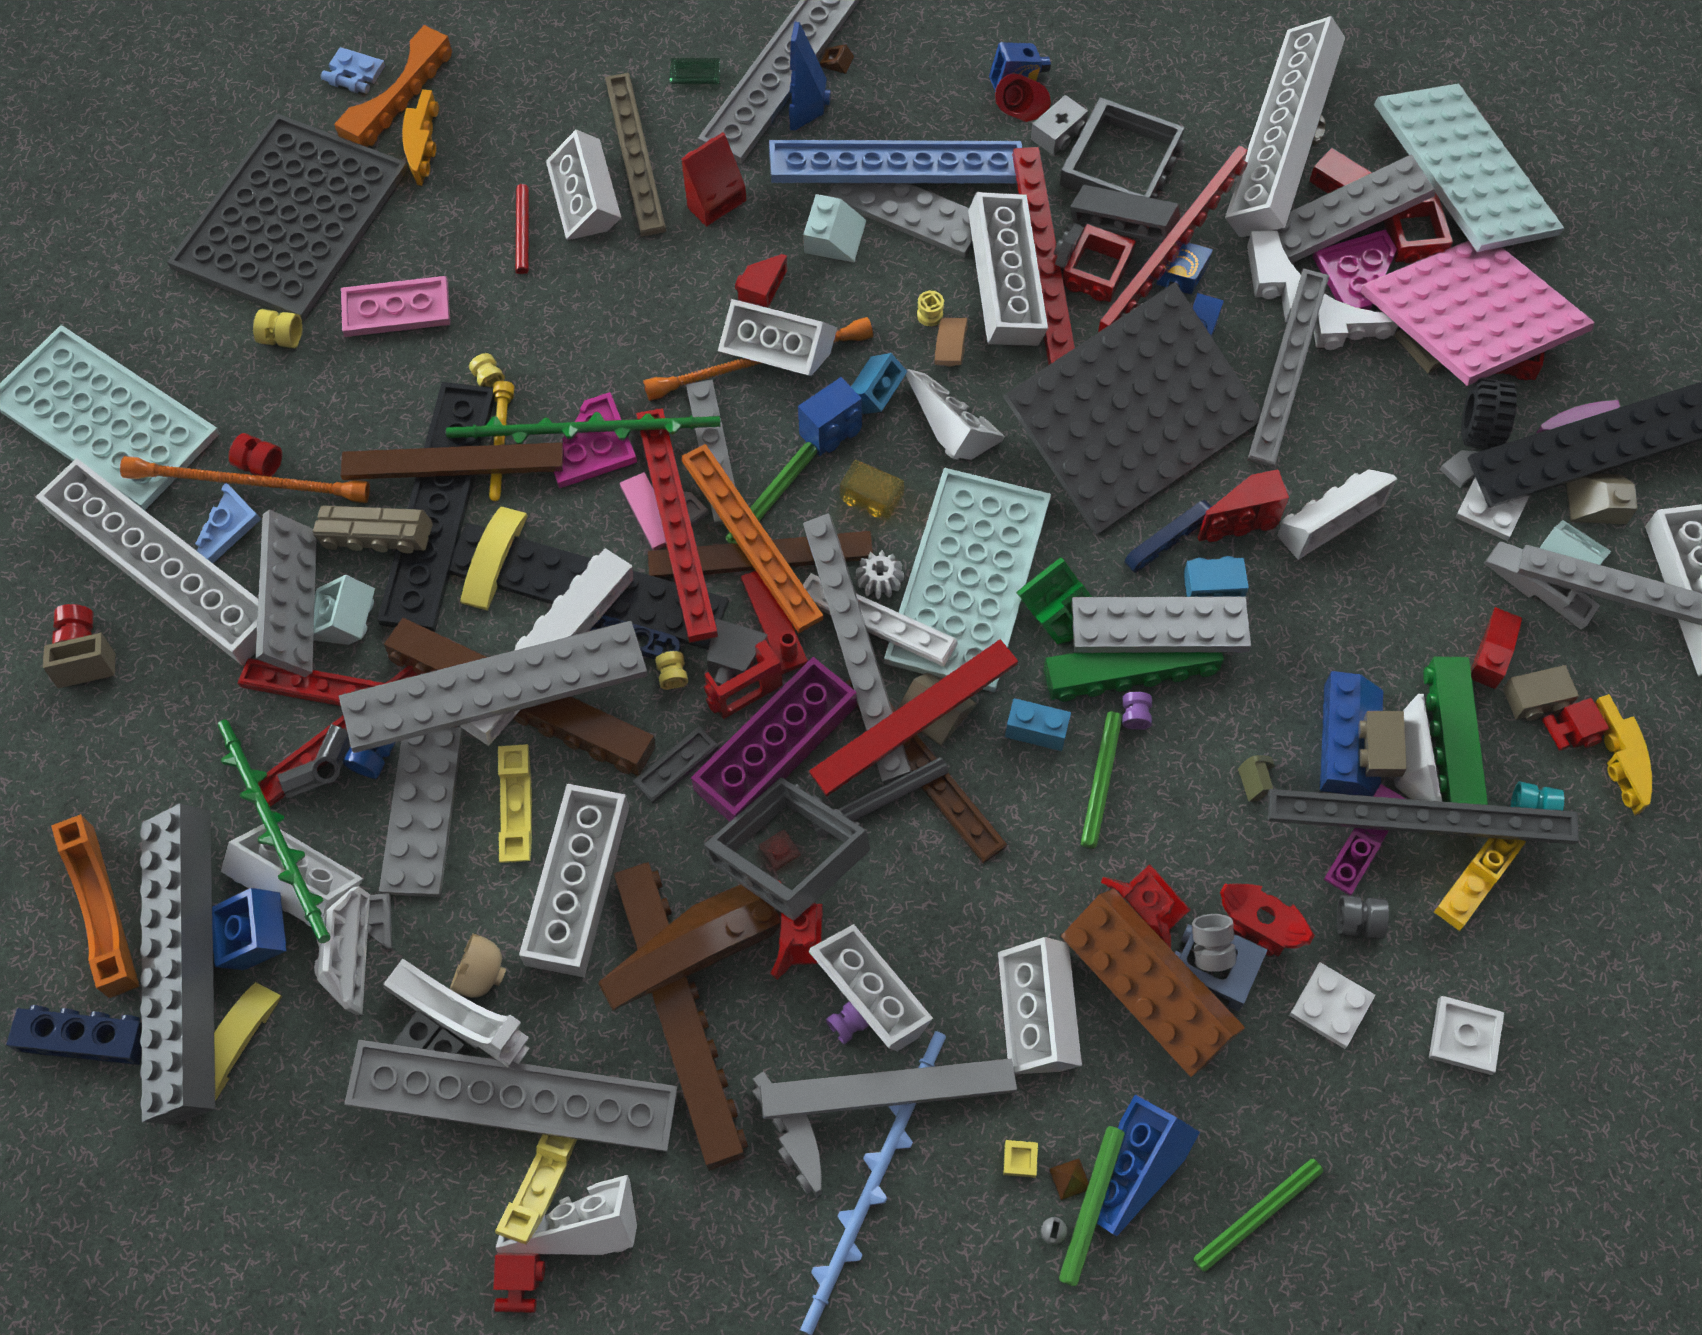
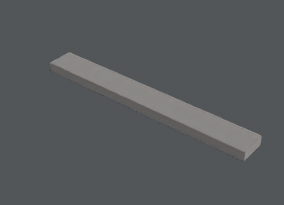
(1288, 368)
(887, 1088)

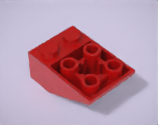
(712, 180)
(1249, 506)

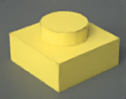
(1020, 1158)

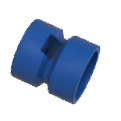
(368, 762)

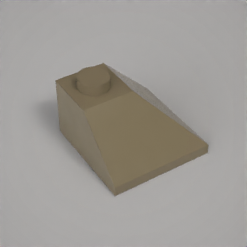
(1602, 499)

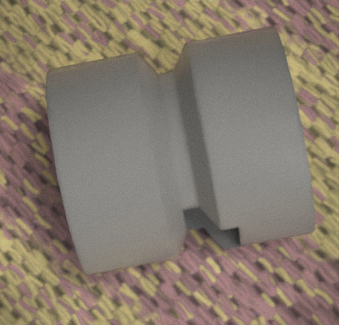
(1213, 941)

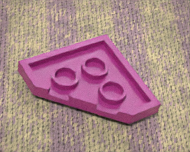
(1354, 264)
(594, 452)

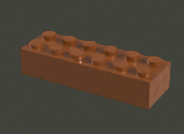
(1152, 982)

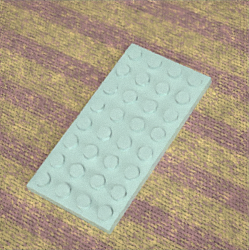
(1468, 167)
(101, 413)
(971, 567)

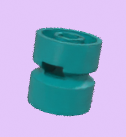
(1529, 796)

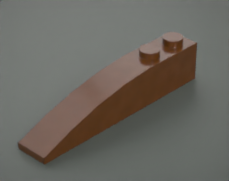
(692, 942)

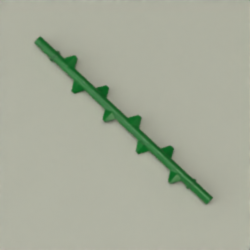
(570, 429)
(273, 835)

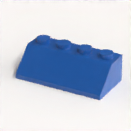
(1345, 704)

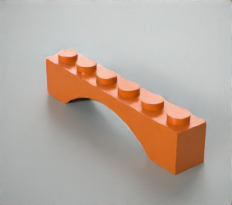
(368, 120)
(108, 947)

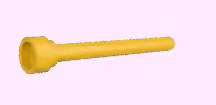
(503, 395)

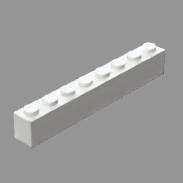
(570, 615)

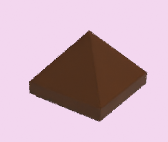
(1069, 1178)

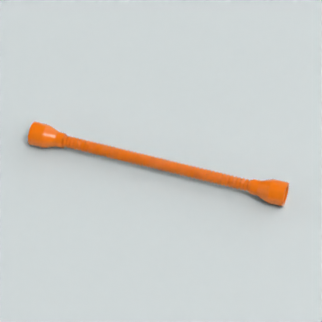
(660, 386)
(138, 468)

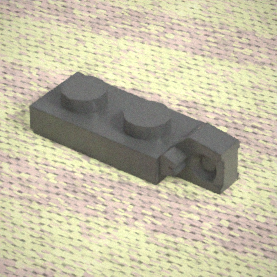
(1067, 244)

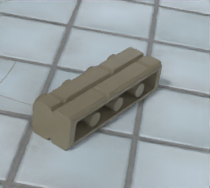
(372, 528)

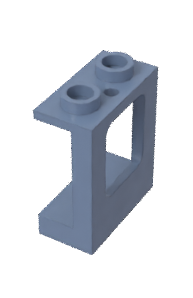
(1241, 976)

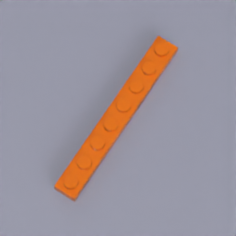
(752, 538)

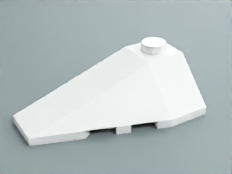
(954, 428)
(588, 1226)

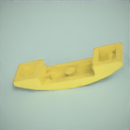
(489, 557)
(515, 803)
(239, 1027)
(537, 1189)

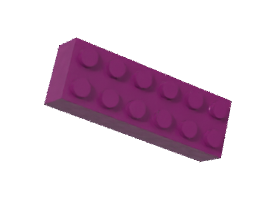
(775, 739)

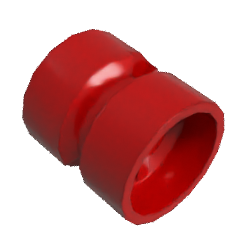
(255, 455)
(72, 622)

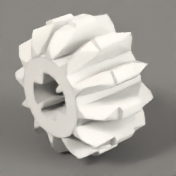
(890, 579)

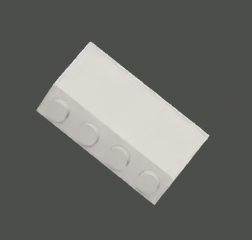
(583, 186)
(776, 337)
(1335, 511)
(259, 867)
(872, 987)
(1039, 1007)

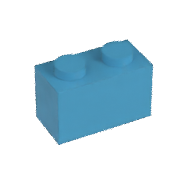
(878, 382)
(1216, 577)
(1037, 724)

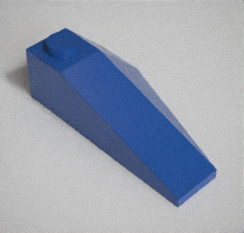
(807, 81)
(1148, 1156)

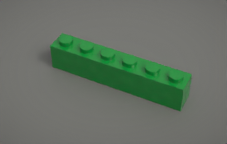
(1097, 672)
(1455, 730)

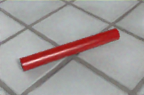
(522, 229)

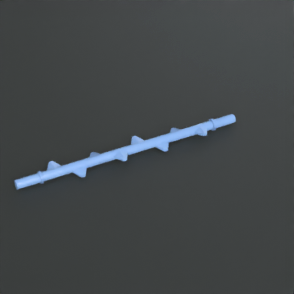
(871, 1195)

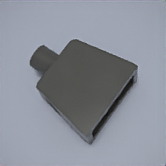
(732, 650)

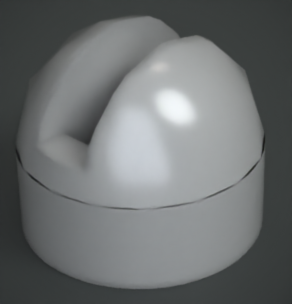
(1047, 1229)

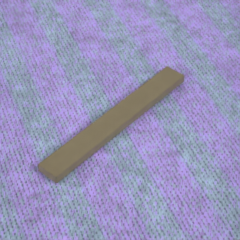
(635, 155)

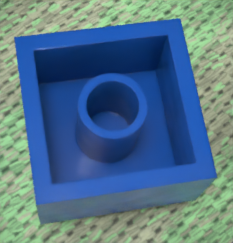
(830, 416)
(248, 929)

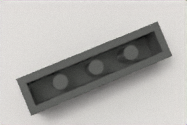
(1125, 213)

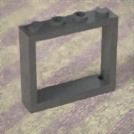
(1130, 120)
(792, 903)

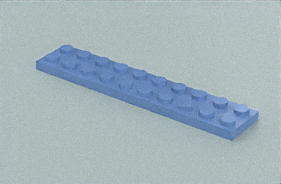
(892, 161)

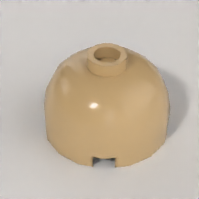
(478, 968)

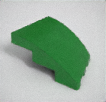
(1050, 599)

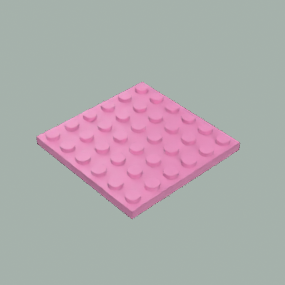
(1476, 310)

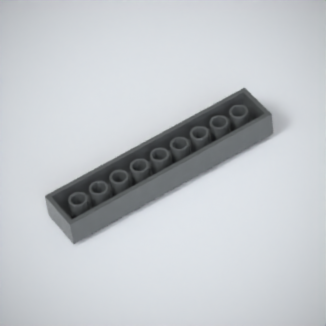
(177, 966)

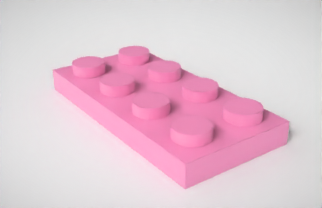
(395, 306)

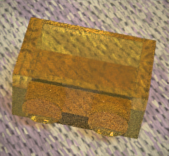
(871, 489)

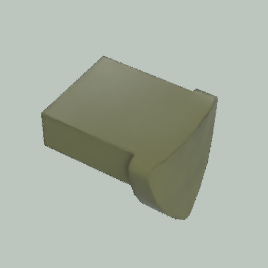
(1256, 776)

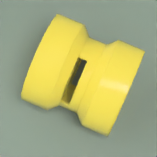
(930, 308)
(485, 370)
(671, 669)

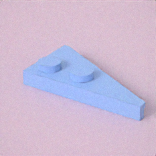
(225, 525)

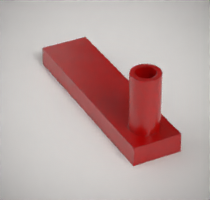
(774, 623)

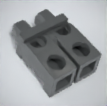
(426, 1034)

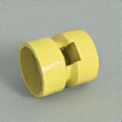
(275, 328)

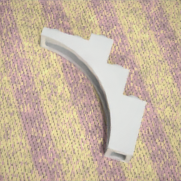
(1336, 321)
(472, 1023)

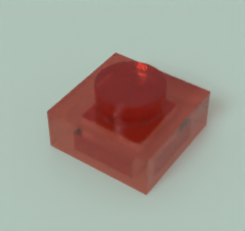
(779, 850)

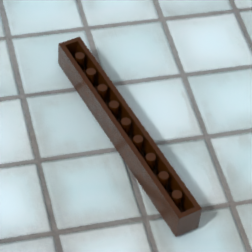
(564, 718)
(684, 1028)

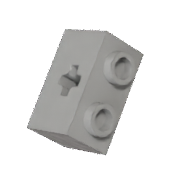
(1059, 125)

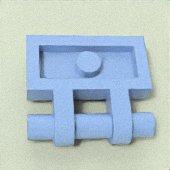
(354, 64)

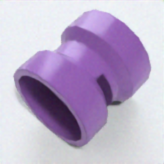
(1137, 710)
(847, 1022)

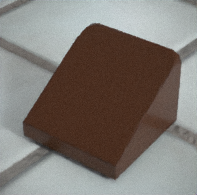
(837, 58)

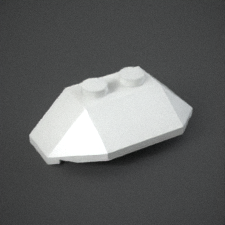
(1420, 777)
(343, 957)

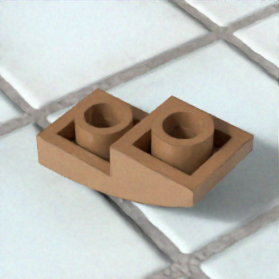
(950, 341)

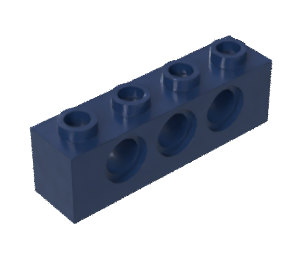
(30, 1026)

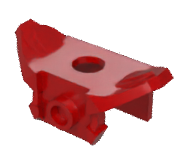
(1152, 900)
(1287, 929)
(798, 938)

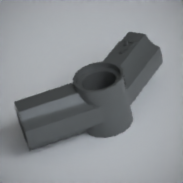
(305, 776)

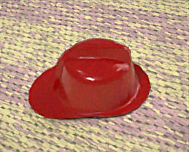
(1028, 95)

